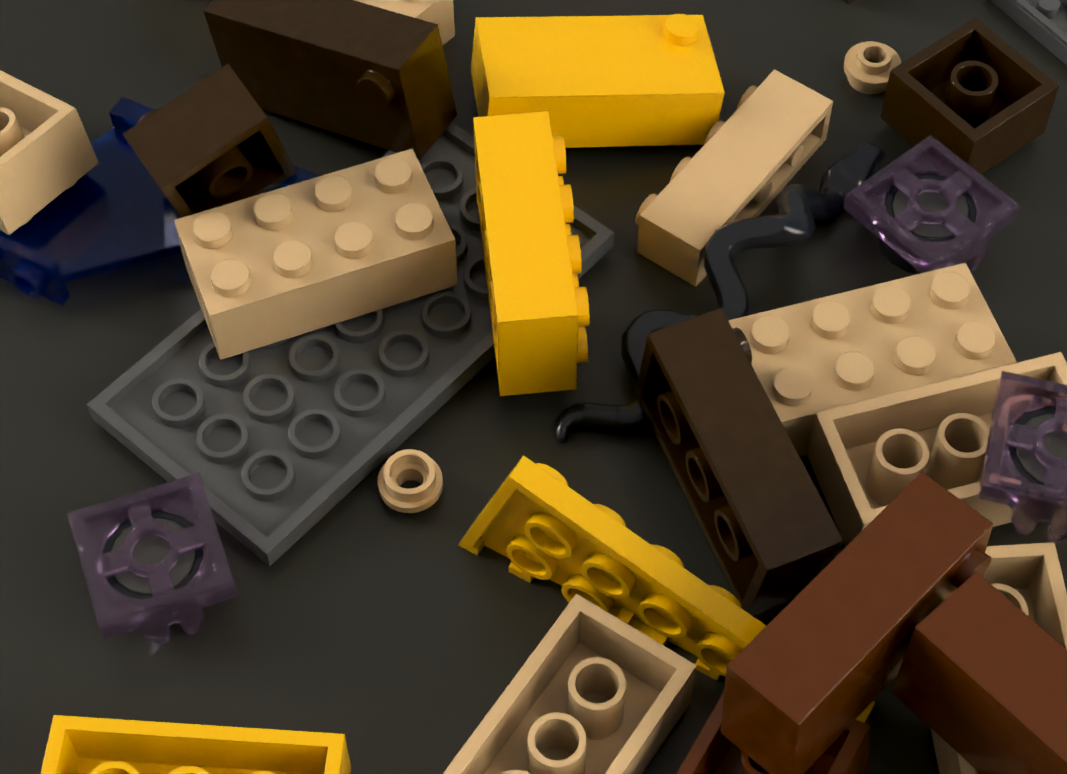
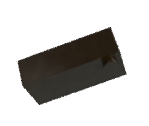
(339, 67)
(735, 461)

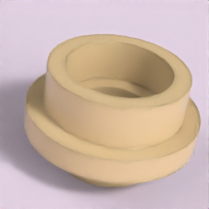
(869, 66)
(408, 466)

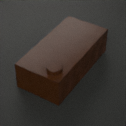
(850, 628)
(989, 683)

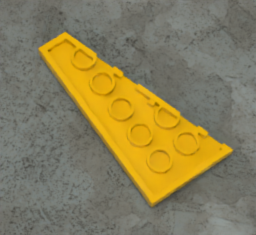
(593, 554)

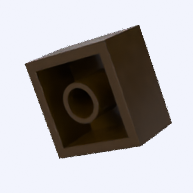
(970, 97)
(210, 145)

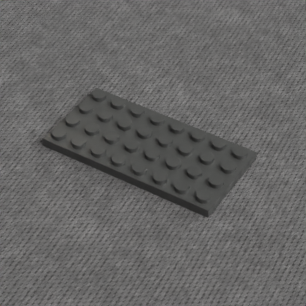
(314, 414)

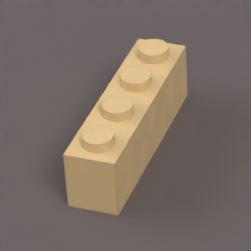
(733, 173)

